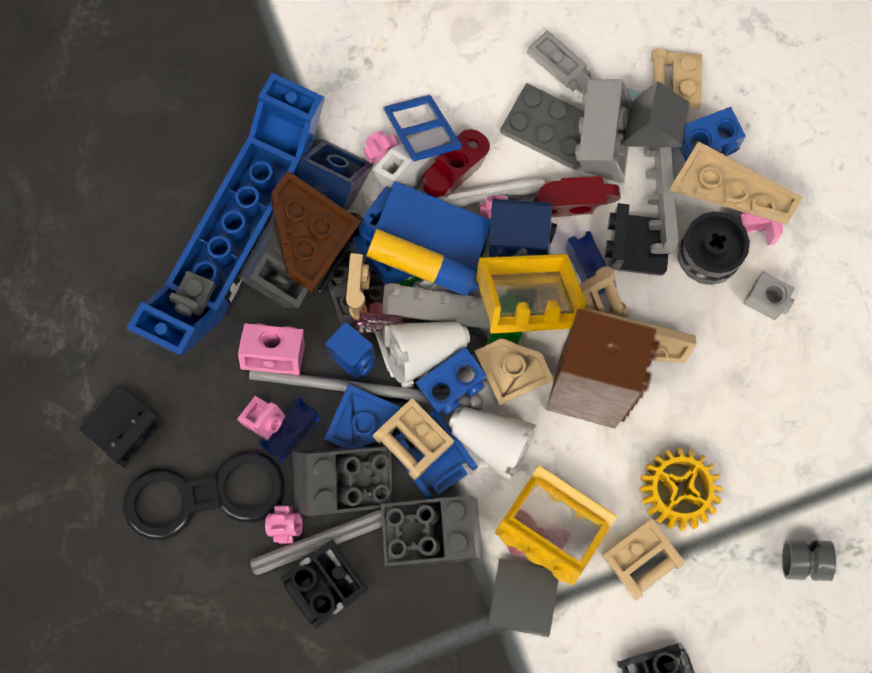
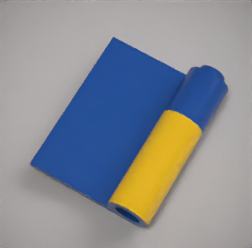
(429, 239)

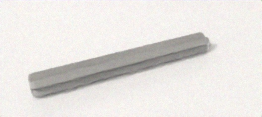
(310, 544)

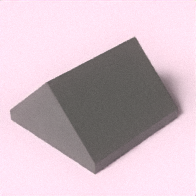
(657, 118)

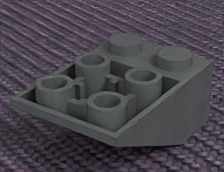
(267, 271)
(341, 479)
(431, 531)

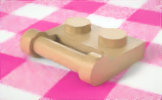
(685, 73)
(604, 279)
(357, 281)
(420, 431)
(637, 550)

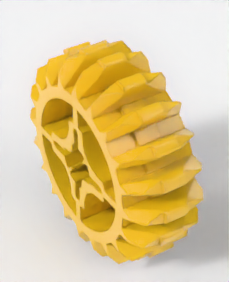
(693, 496)

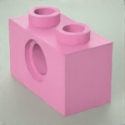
(284, 358)

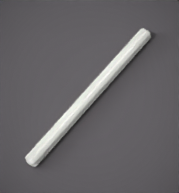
(478, 195)

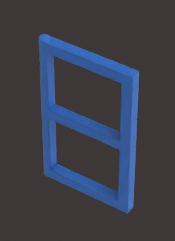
(440, 121)

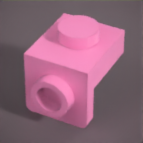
(754, 223)
(261, 417)

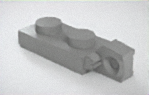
(560, 62)

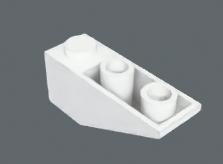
(398, 164)

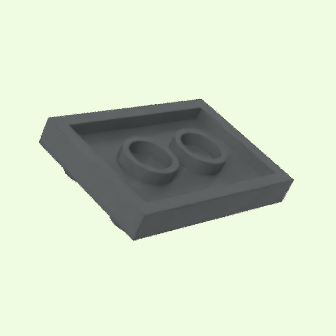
(545, 125)

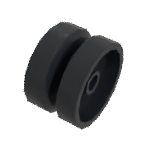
(713, 248)

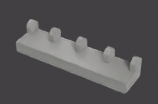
(664, 199)
(434, 306)

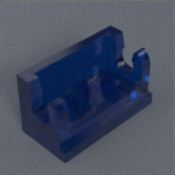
(585, 257)
(297, 423)

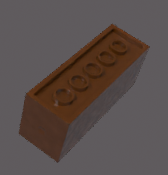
(602, 369)

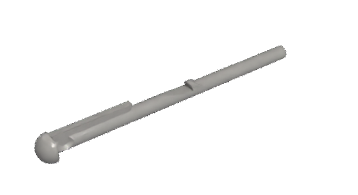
(375, 389)

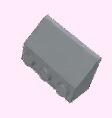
(604, 129)

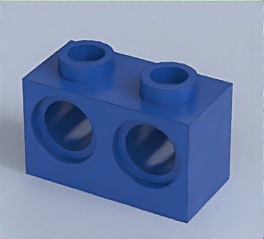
(706, 131)
(351, 351)
(447, 375)

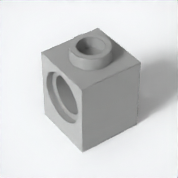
(757, 296)

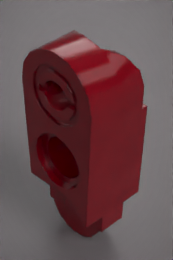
(457, 166)
(577, 195)

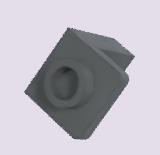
(192, 295)

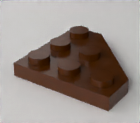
(309, 229)

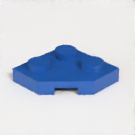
(359, 418)

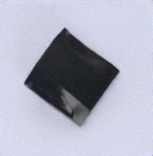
(323, 576)
(664, 660)

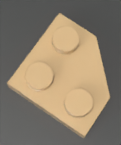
(512, 369)

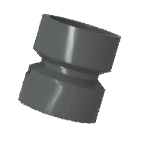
(806, 560)

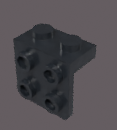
(631, 244)

